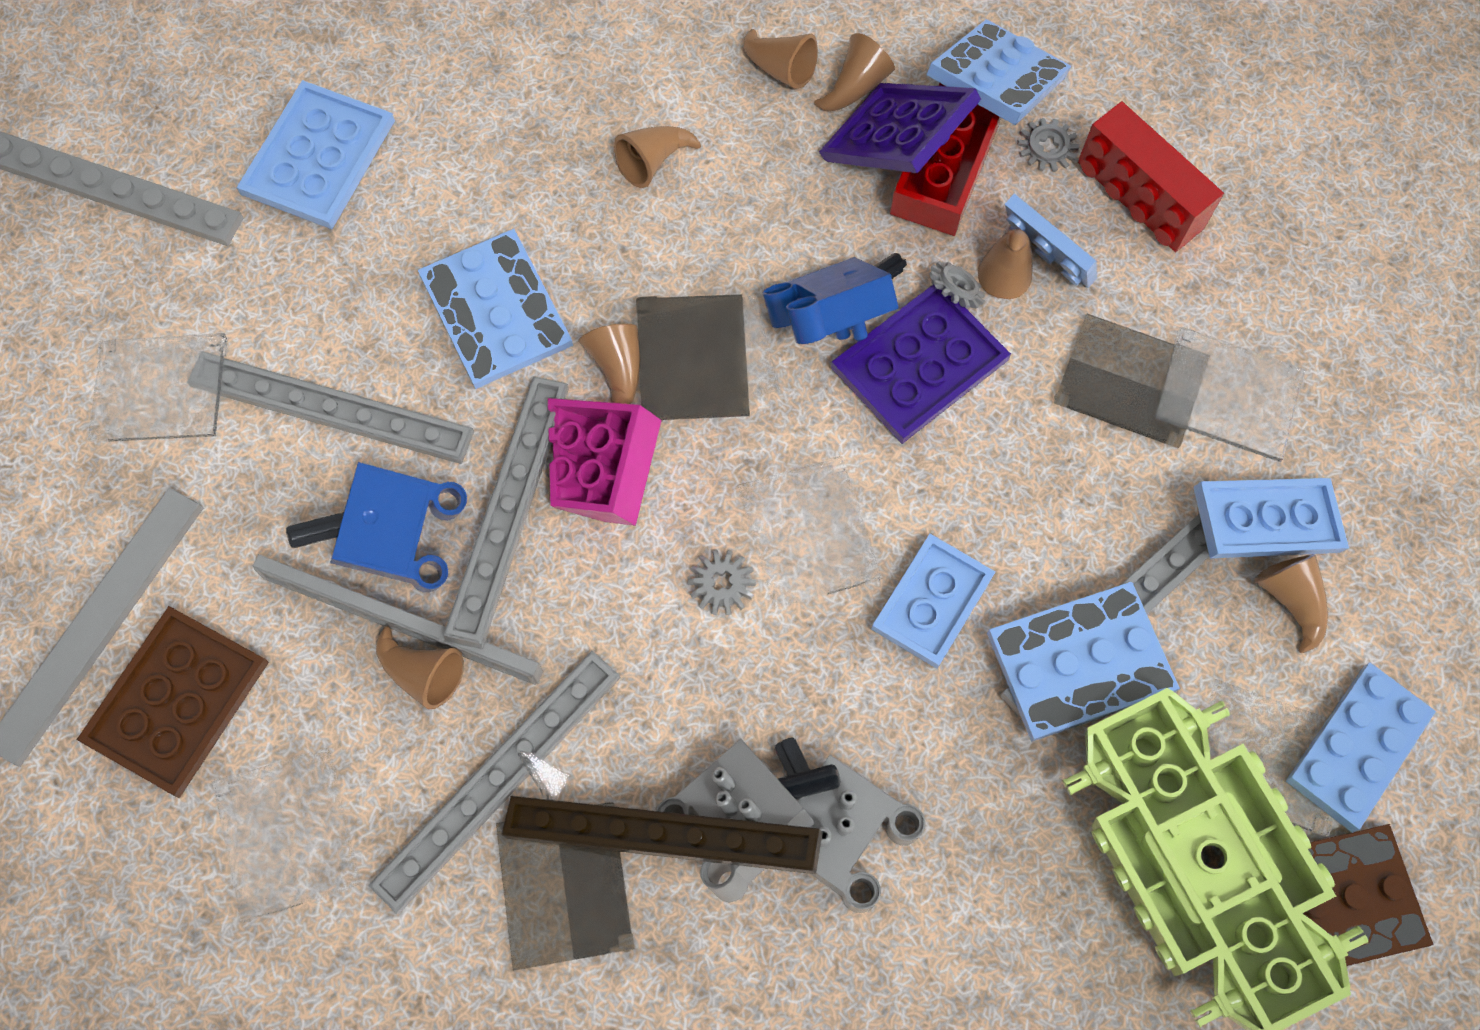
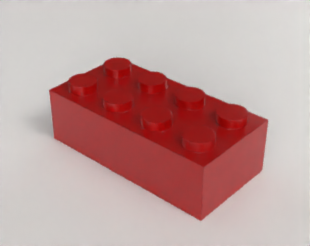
(1149, 177)
(946, 182)

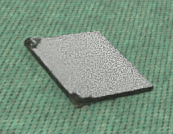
(693, 356)
(1119, 379)
(563, 902)

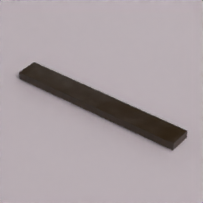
(664, 834)

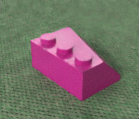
(601, 458)

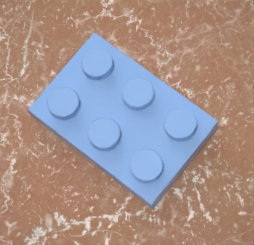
(1052, 243)
(933, 601)

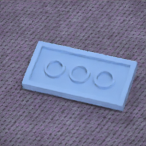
(1270, 517)
(1360, 747)

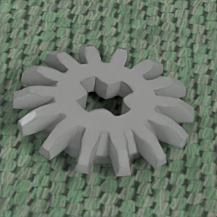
(1060, 139)
(947, 279)
(722, 596)

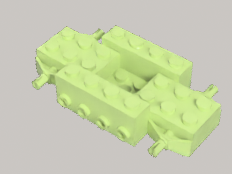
(1248, 914)

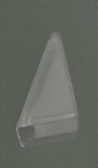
(546, 777)

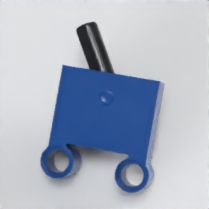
(835, 299)
(383, 525)

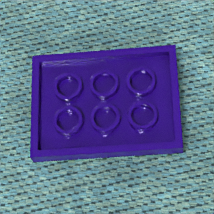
(900, 126)
(920, 362)

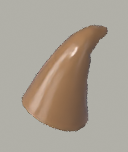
(784, 58)
(862, 71)
(644, 151)
(1007, 266)
(617, 354)
(1301, 590)
(423, 674)

